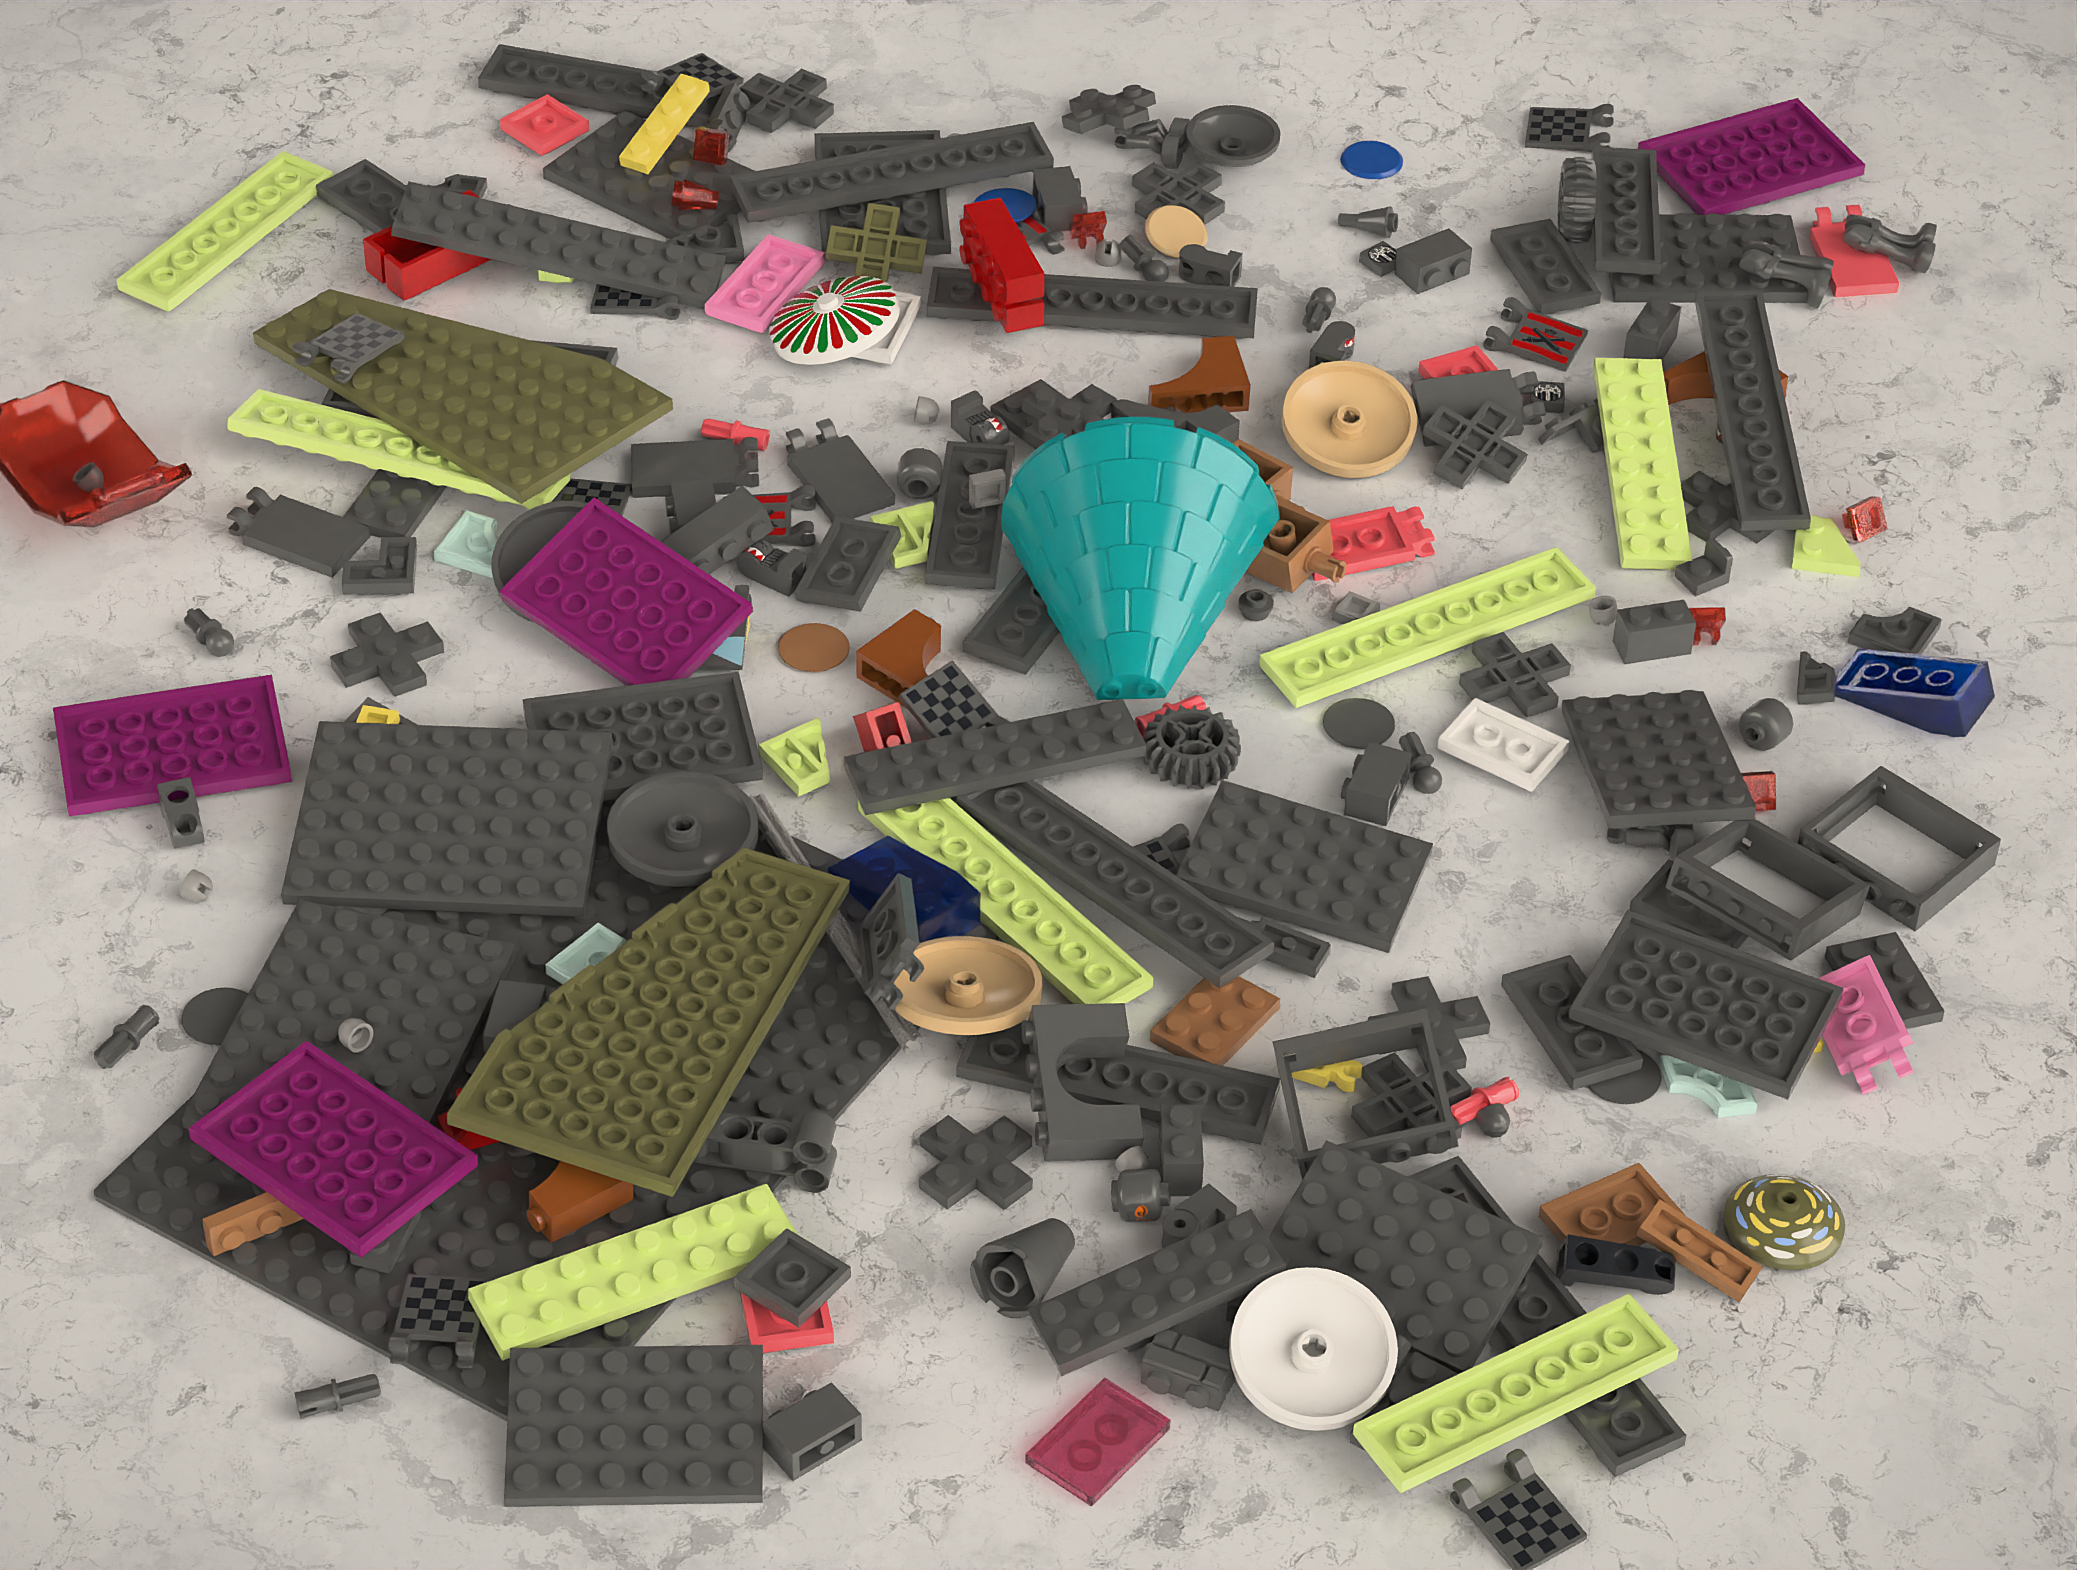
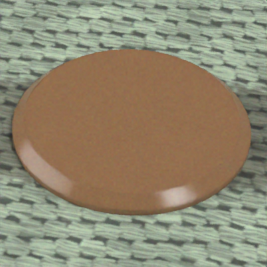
(813, 647)

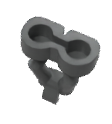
(1170, 150)
(1680, 837)

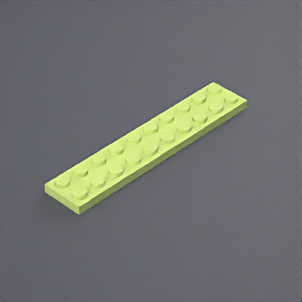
(361, 441)
(1426, 627)
(1020, 904)

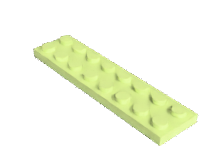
(223, 231)
(1641, 463)
(628, 1272)
(1514, 1392)

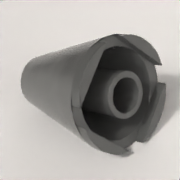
(1022, 1266)

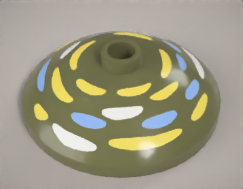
(1784, 1222)

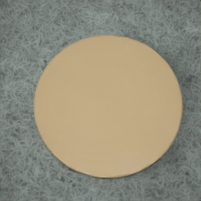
(1173, 228)

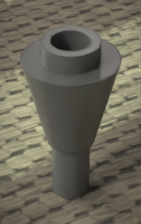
(1377, 221)

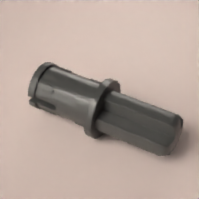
(126, 1036)
(336, 1395)

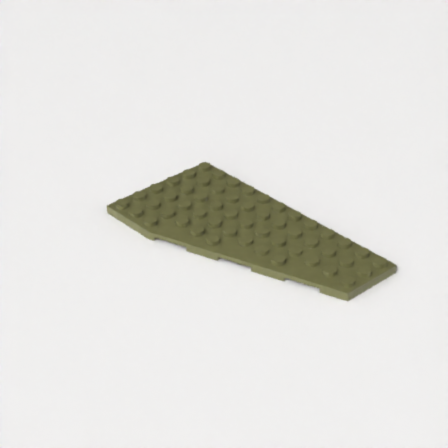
(476, 395)
(656, 1036)

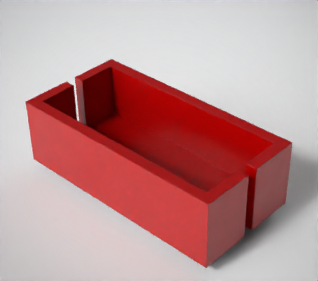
(1002, 265)
(414, 266)

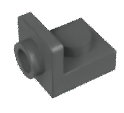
(1706, 571)

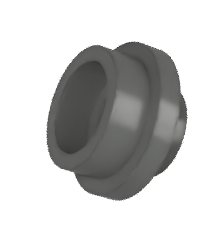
(1255, 604)

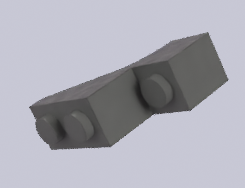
(1212, 419)

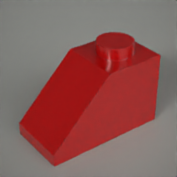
(882, 727)

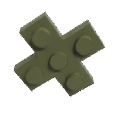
(877, 246)

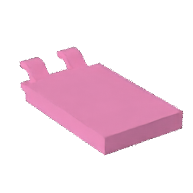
(1865, 1024)

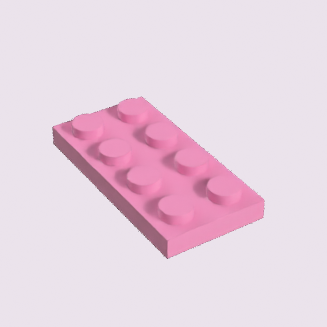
(764, 283)

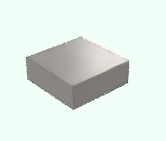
(987, 488)
(1354, 607)

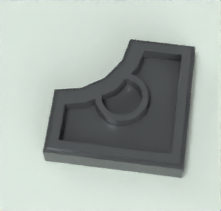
(1900, 633)

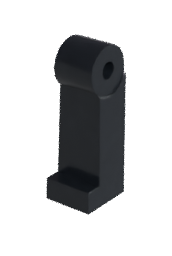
(1615, 1265)

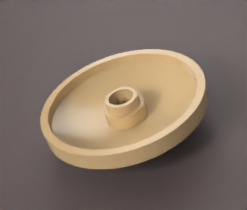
(1349, 419)
(969, 986)

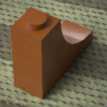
(1214, 380)
(1693, 381)
(899, 655)
(574, 1199)

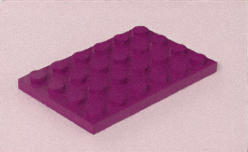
(1752, 158)
(625, 599)
(214, 733)
(333, 1148)

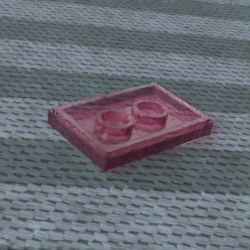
(1097, 1441)

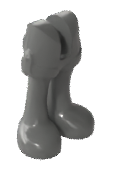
(1871, 236)
(1770, 262)

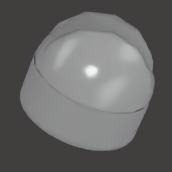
(1102, 253)
(926, 411)
(1603, 610)
(195, 886)
(355, 1034)
(1132, 1159)

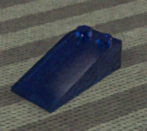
(1918, 689)
(942, 897)

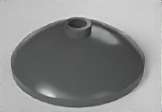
(1233, 135)

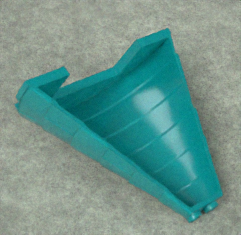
(1136, 543)

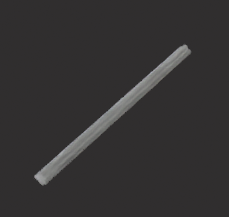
(839, 929)

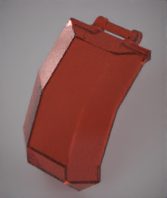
(60, 431)

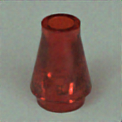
(693, 196)

